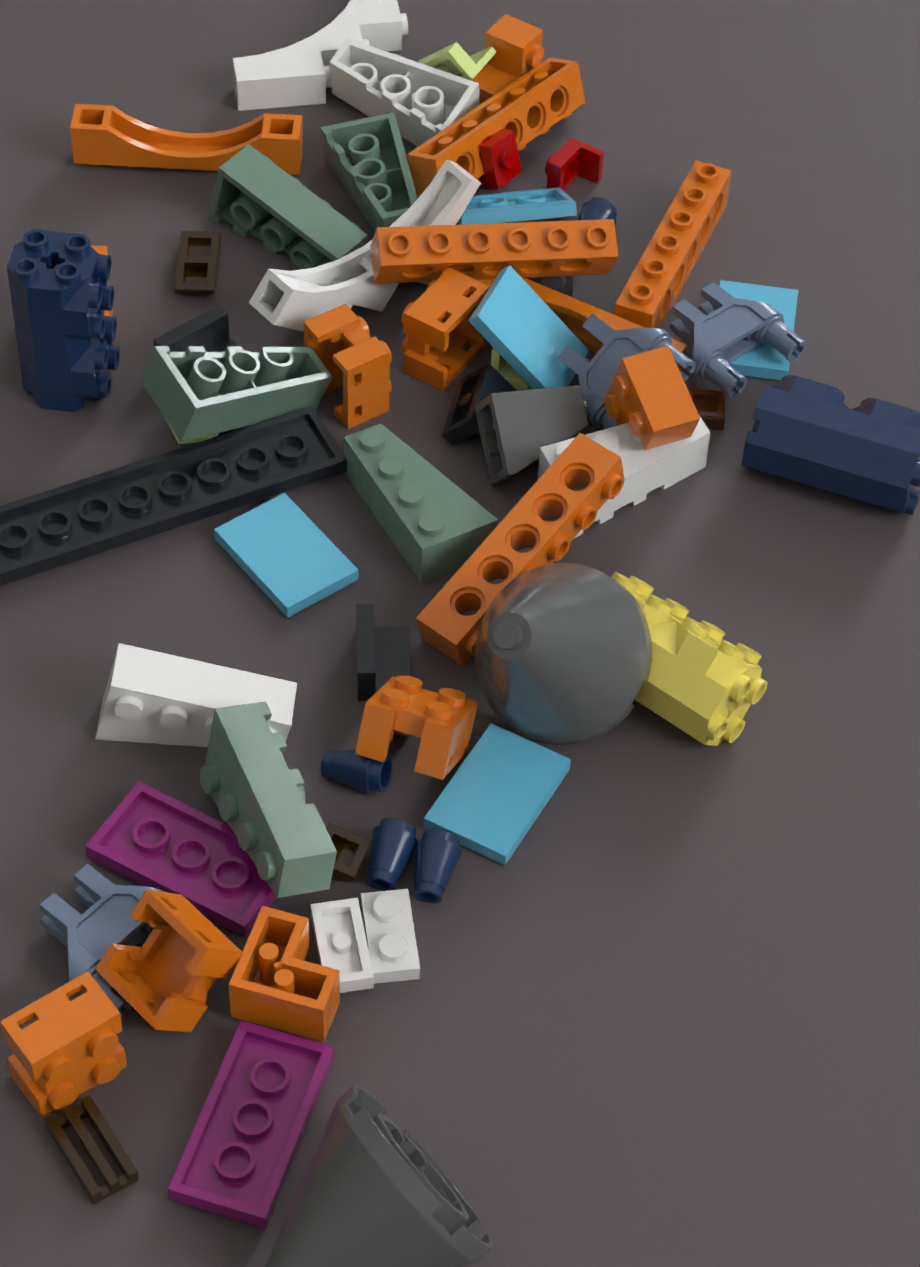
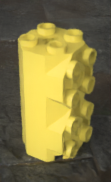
(694, 674)

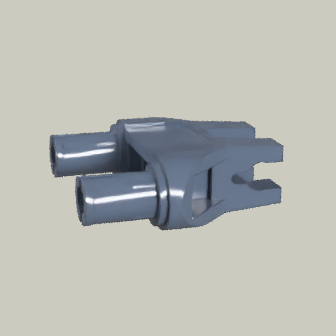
(727, 330)
(598, 374)
(93, 932)

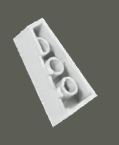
(386, 83)
(642, 468)
(175, 697)

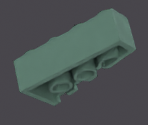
(371, 167)
(281, 211)
(266, 802)

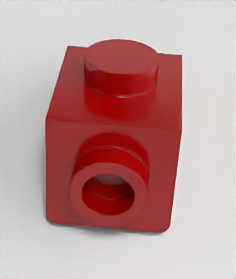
(499, 159)
(573, 161)

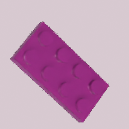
(182, 853)
(252, 1124)

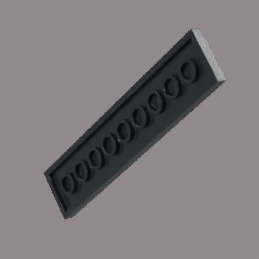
(165, 492)

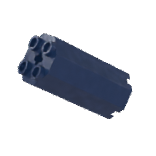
(60, 318)
(817, 440)

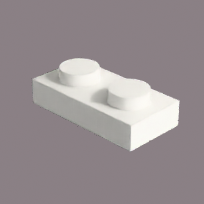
(390, 935)
(343, 942)

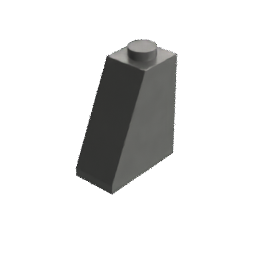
(522, 421)

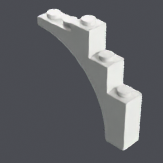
(302, 70)
(301, 294)

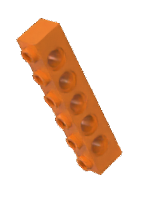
(525, 106)
(675, 246)
(485, 249)
(525, 526)

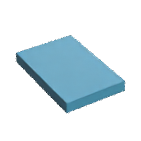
(518, 206)
(525, 331)
(764, 360)
(286, 555)
(498, 793)

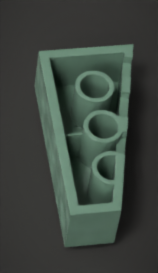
(232, 388)
(415, 503)

